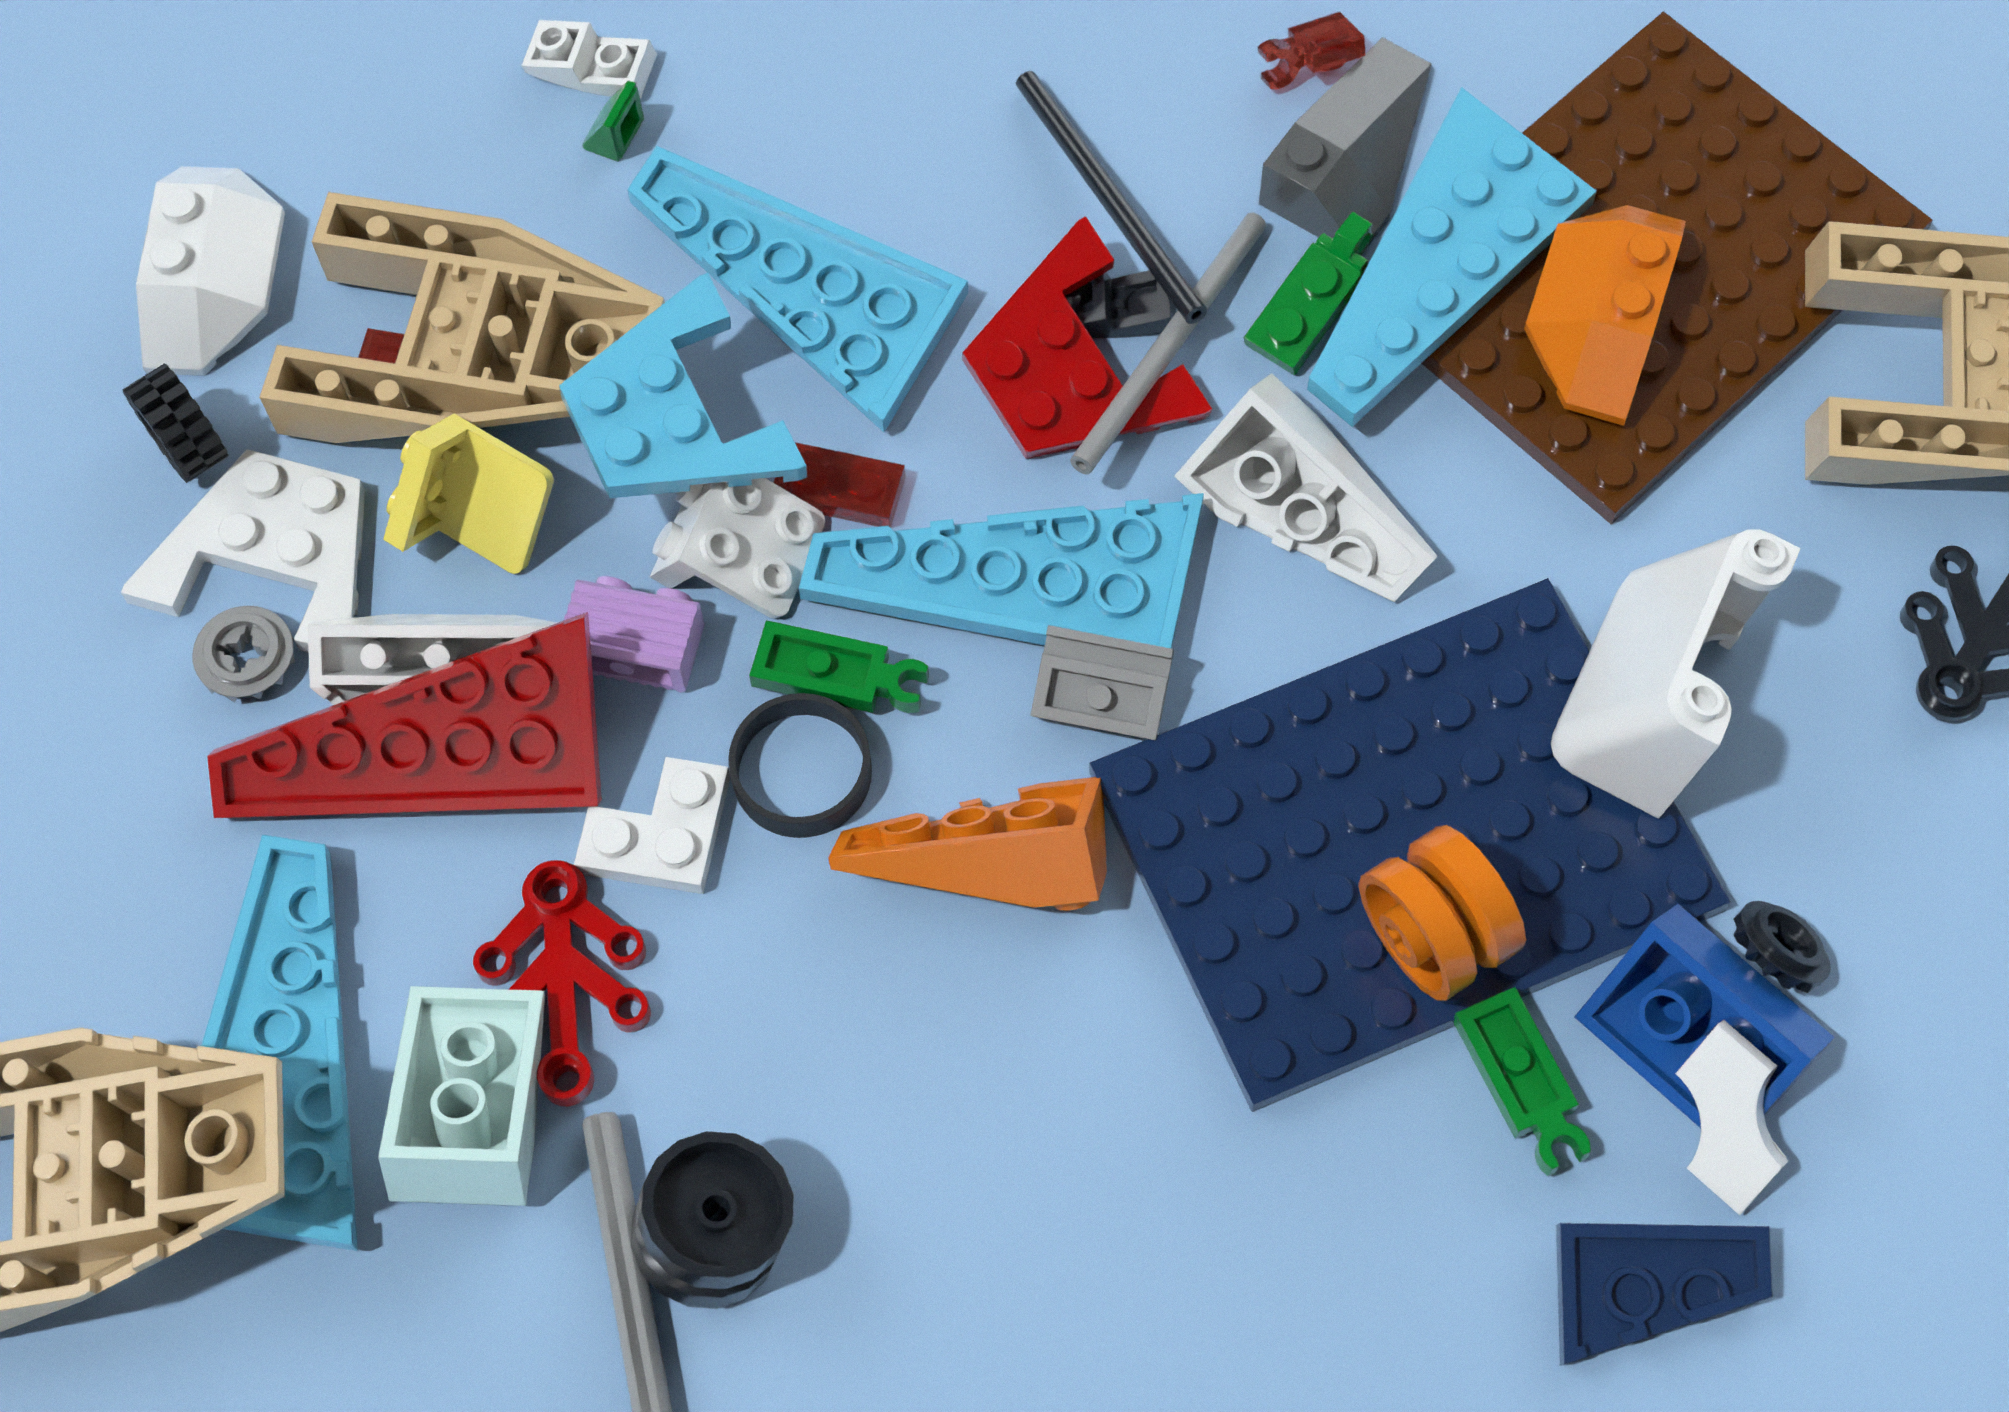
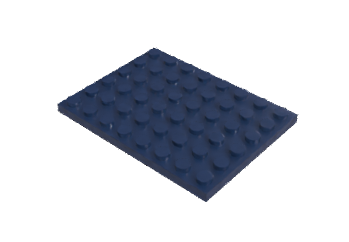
(1280, 803)

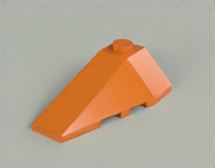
(1018, 853)

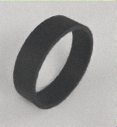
(785, 707)

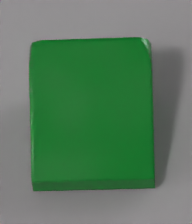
(616, 124)

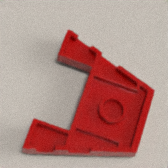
(1047, 369)

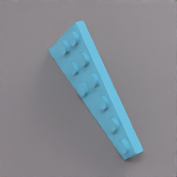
(1460, 234)
(829, 293)

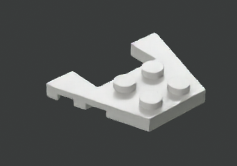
(270, 523)

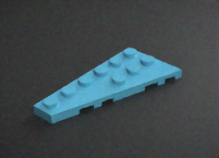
(1019, 571)
(285, 1003)

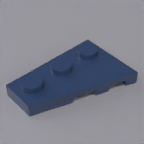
(1652, 1278)

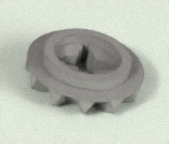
(229, 634)

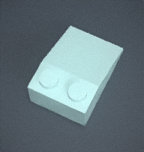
(464, 1097)

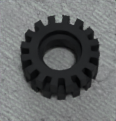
(175, 422)

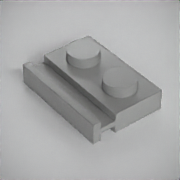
(1102, 682)

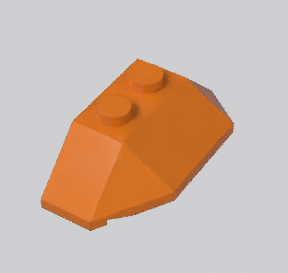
(1602, 305)

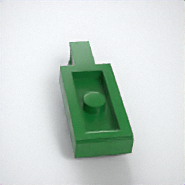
(1311, 296)

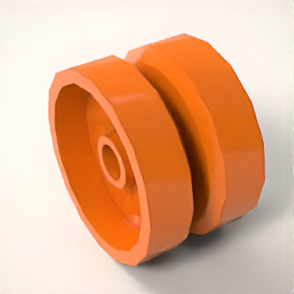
(1442, 912)

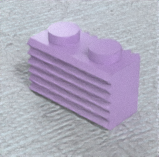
(639, 632)

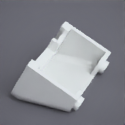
(1638, 709)

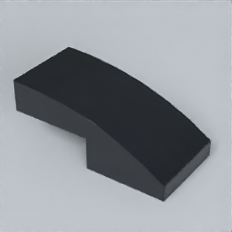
(1122, 306)

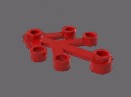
(562, 967)

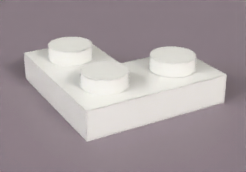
(662, 848)

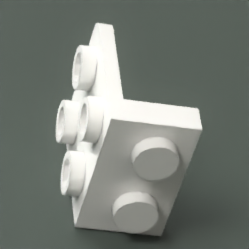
(740, 541)

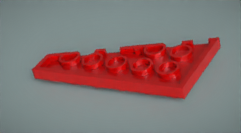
(464, 736)

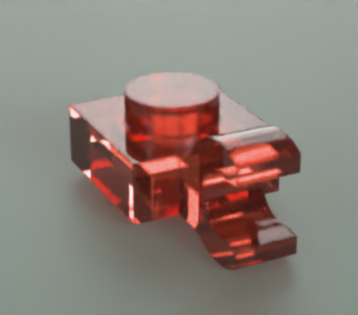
(1318, 44)

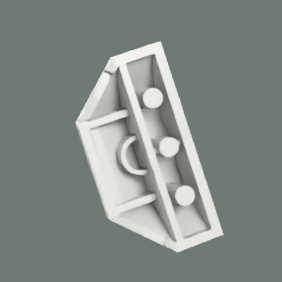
(205, 267)
(379, 650)

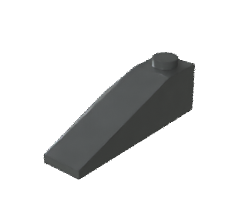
(1349, 145)

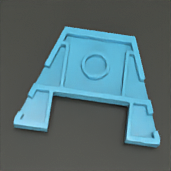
(647, 419)

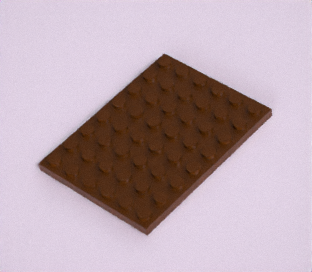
(1753, 180)

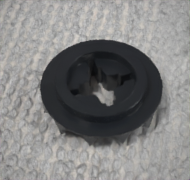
(1782, 945)

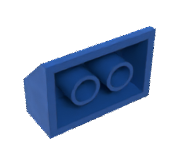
(1677, 990)

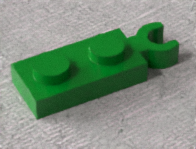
(833, 667)
(1522, 1075)

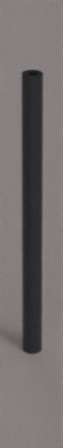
(1111, 198)

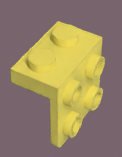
(471, 491)

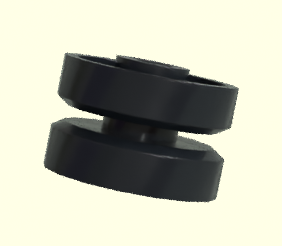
(711, 1219)

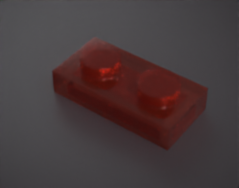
(848, 485)

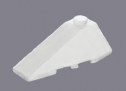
(1296, 483)

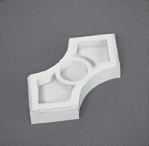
(1734, 1146)

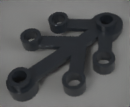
(1982, 633)

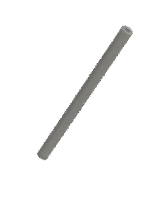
(1165, 347)

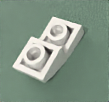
(579, 59)

